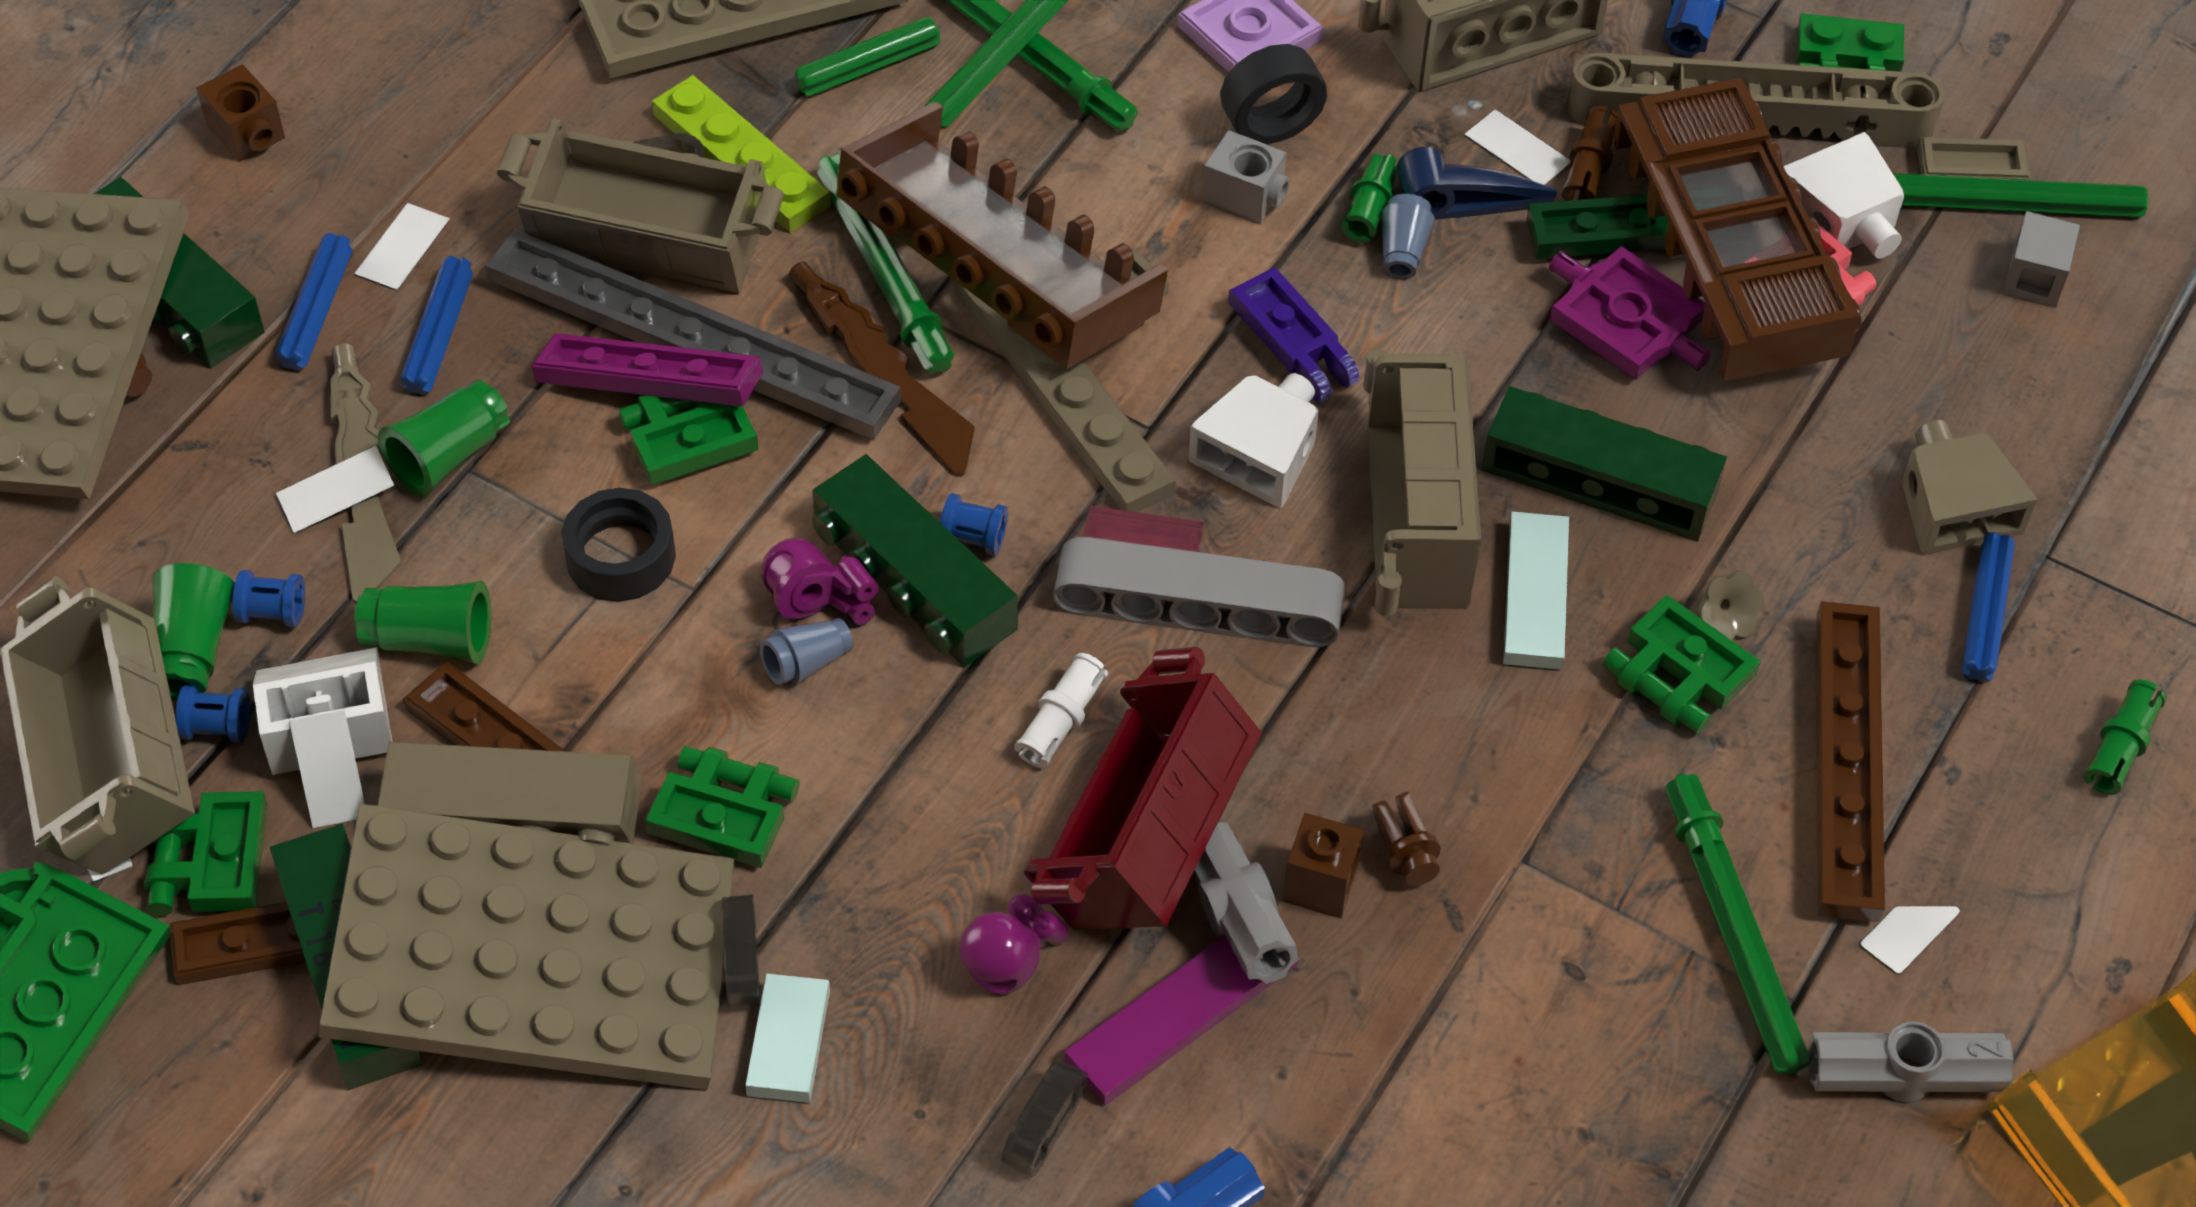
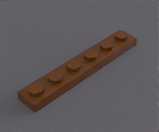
(1849, 763)

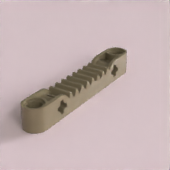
(1891, 111)

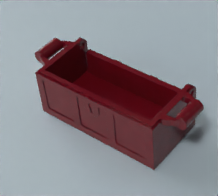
(1149, 799)

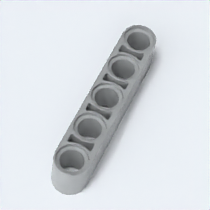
(1199, 591)

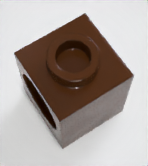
(240, 112)
(1322, 865)

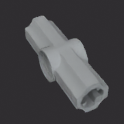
(1243, 908)
(1945, 1060)

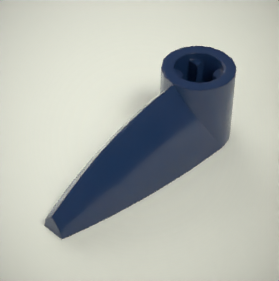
(1466, 189)

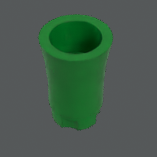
(442, 436)
(427, 620)
(189, 621)

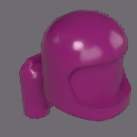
(808, 582)
(1005, 947)

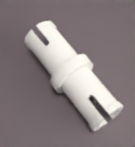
(1061, 710)

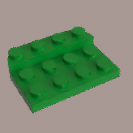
(63, 977)

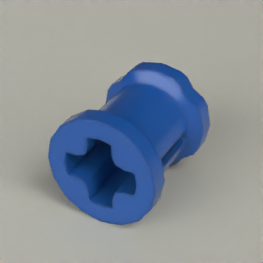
(975, 523)
(268, 598)
(213, 714)

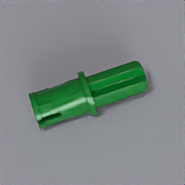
(1369, 198)

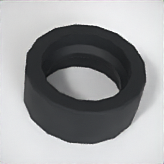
(1260, 74)
(614, 509)

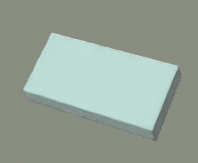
(788, 1038)

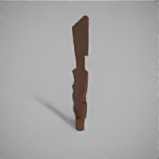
(928, 416)

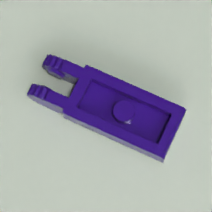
(1293, 331)

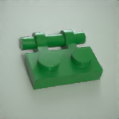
(1849, 43)
(686, 440)
(1691, 652)
(717, 818)
(225, 855)

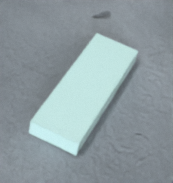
(1536, 590)

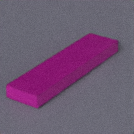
(648, 369)
(1163, 1021)

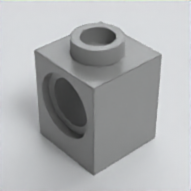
(1245, 177)
(2041, 259)

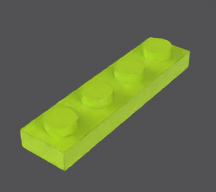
(732, 139)

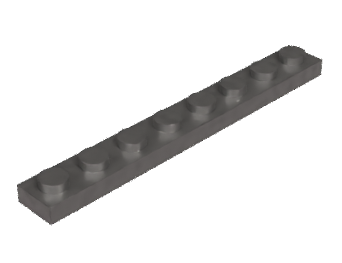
(662, 318)

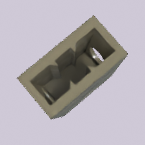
(1962, 490)

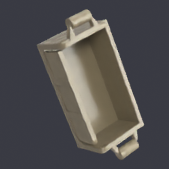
(1465, 37)
(642, 205)
(1422, 480)
(93, 726)

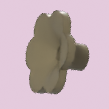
(1731, 604)

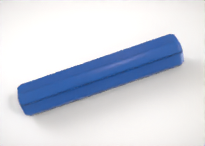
(313, 302)
(436, 325)
(1988, 607)

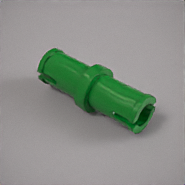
(2125, 737)

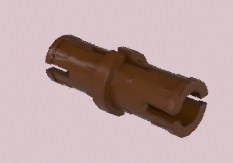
(1591, 155)

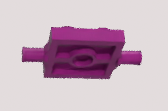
(1628, 312)

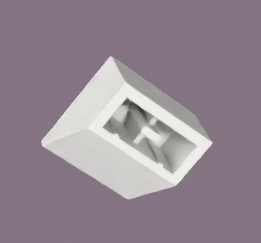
(321, 687)

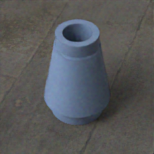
(1405, 232)
(804, 649)

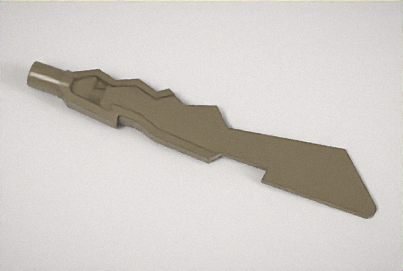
(368, 540)

